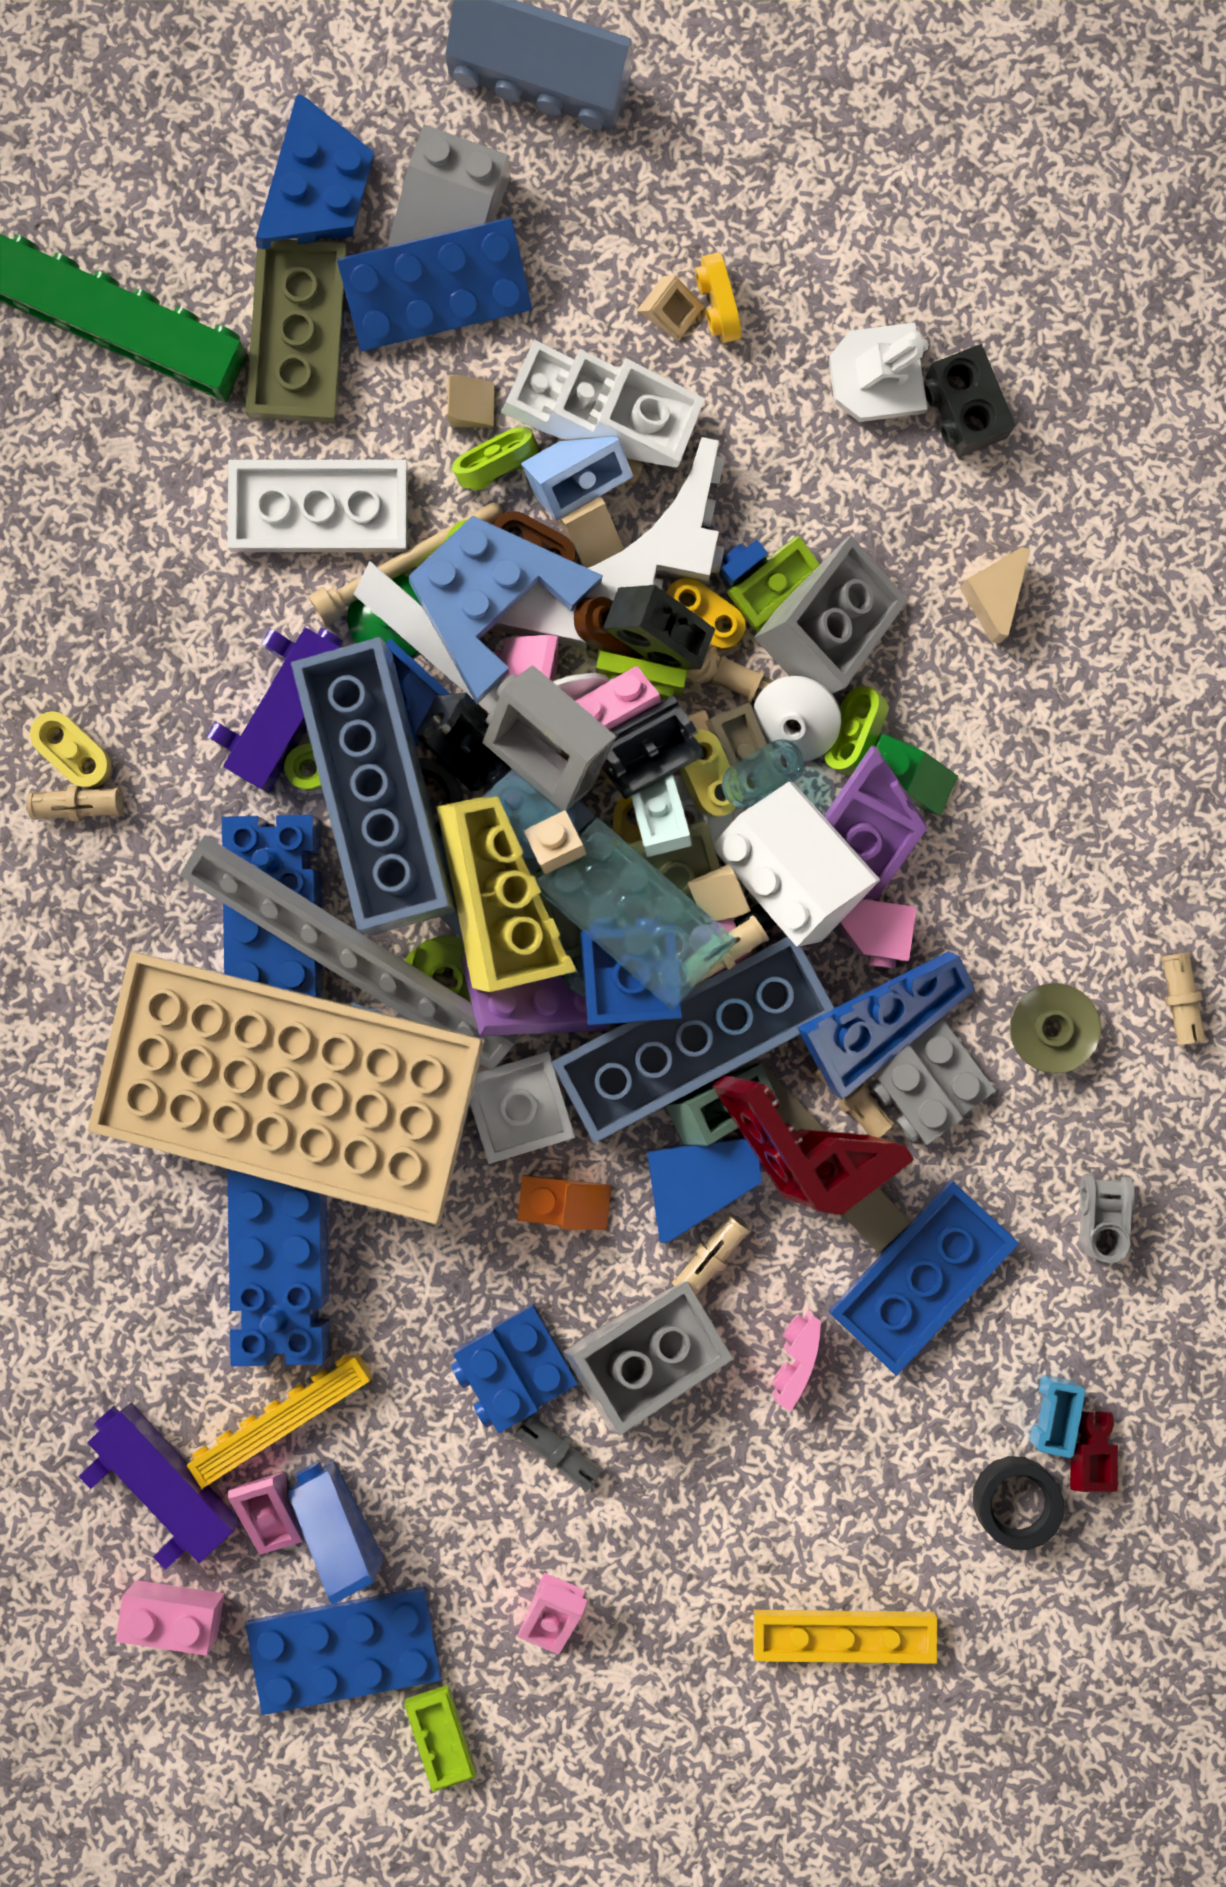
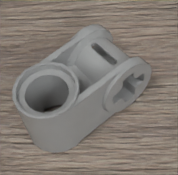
(1107, 1214)

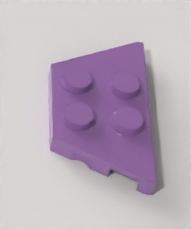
(877, 818)

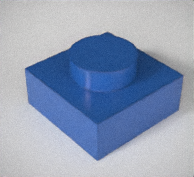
(741, 562)

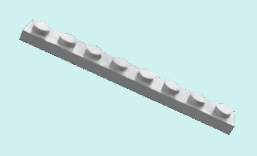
(335, 945)

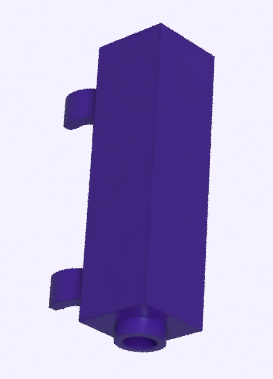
(279, 718)
(162, 1483)

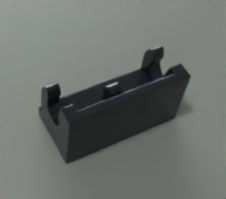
(455, 735)
(651, 747)

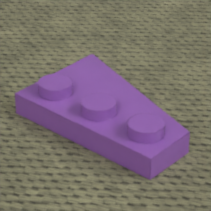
(529, 1008)

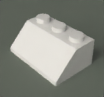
(795, 864)

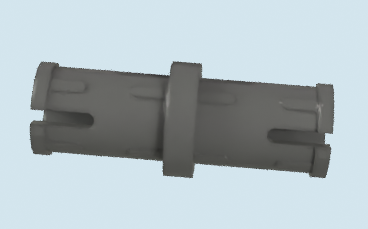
(558, 1452)

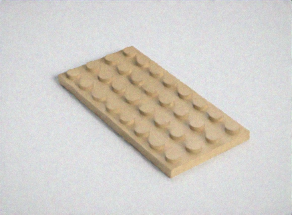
(286, 1086)

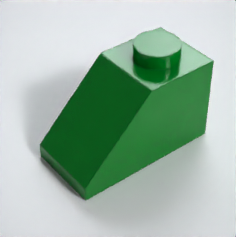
(919, 773)

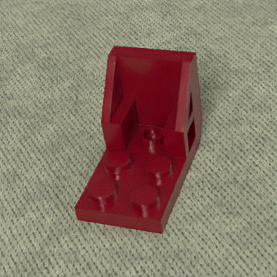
(836, 1166)

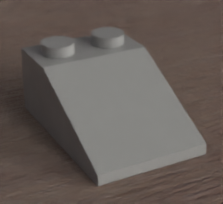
(449, 186)
(833, 618)
(647, 1357)

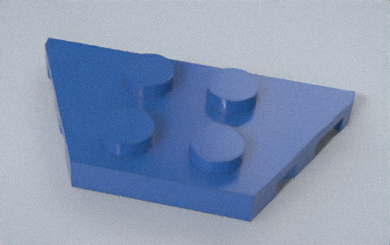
(315, 180)

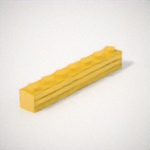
(278, 1419)

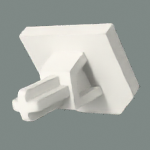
(879, 372)

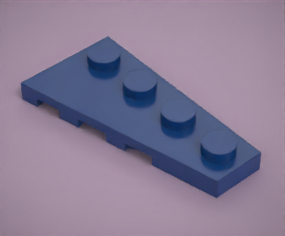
(879, 1024)

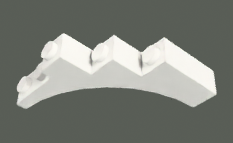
(671, 548)

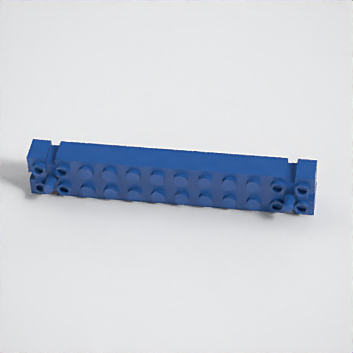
(273, 1227)

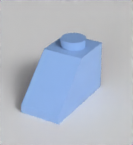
(576, 473)

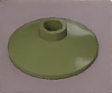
(1077, 1024)

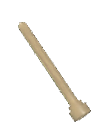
(333, 602)

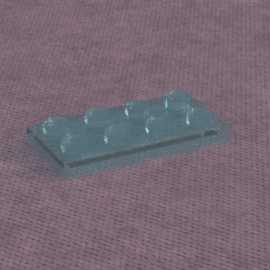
(637, 915)

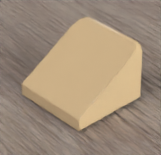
(671, 307)
(470, 402)
(719, 894)

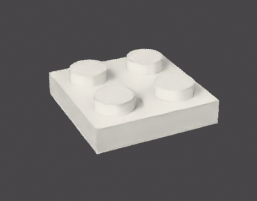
(520, 1108)

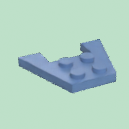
(477, 581)

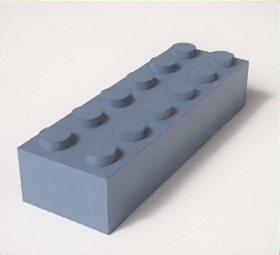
(374, 787)
(721, 1028)

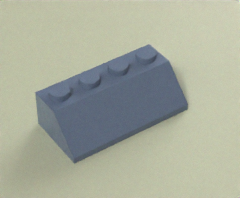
(540, 59)

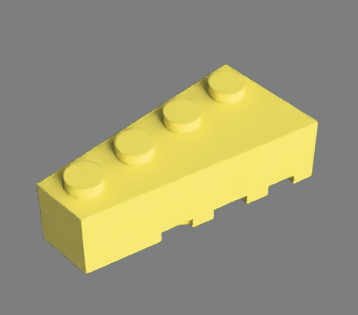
(497, 899)

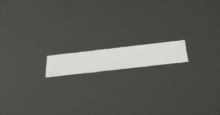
(413, 625)

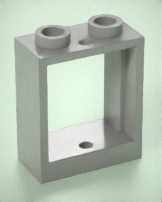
(562, 722)

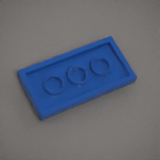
(435, 284)
(923, 1277)
(343, 1650)

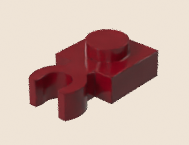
(1094, 1460)

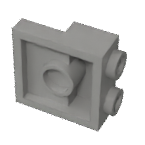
(931, 1084)

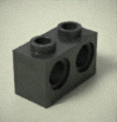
(980, 399)
(659, 627)

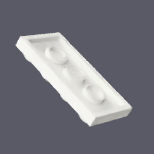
(317, 506)

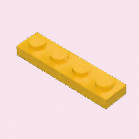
(845, 1636)

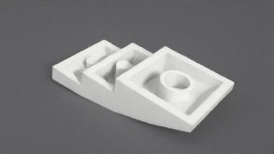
(599, 400)

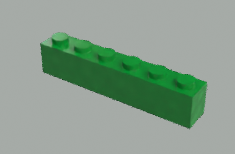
(119, 319)

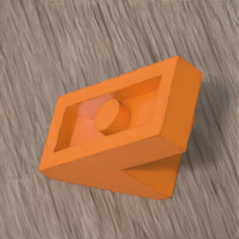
(564, 1203)

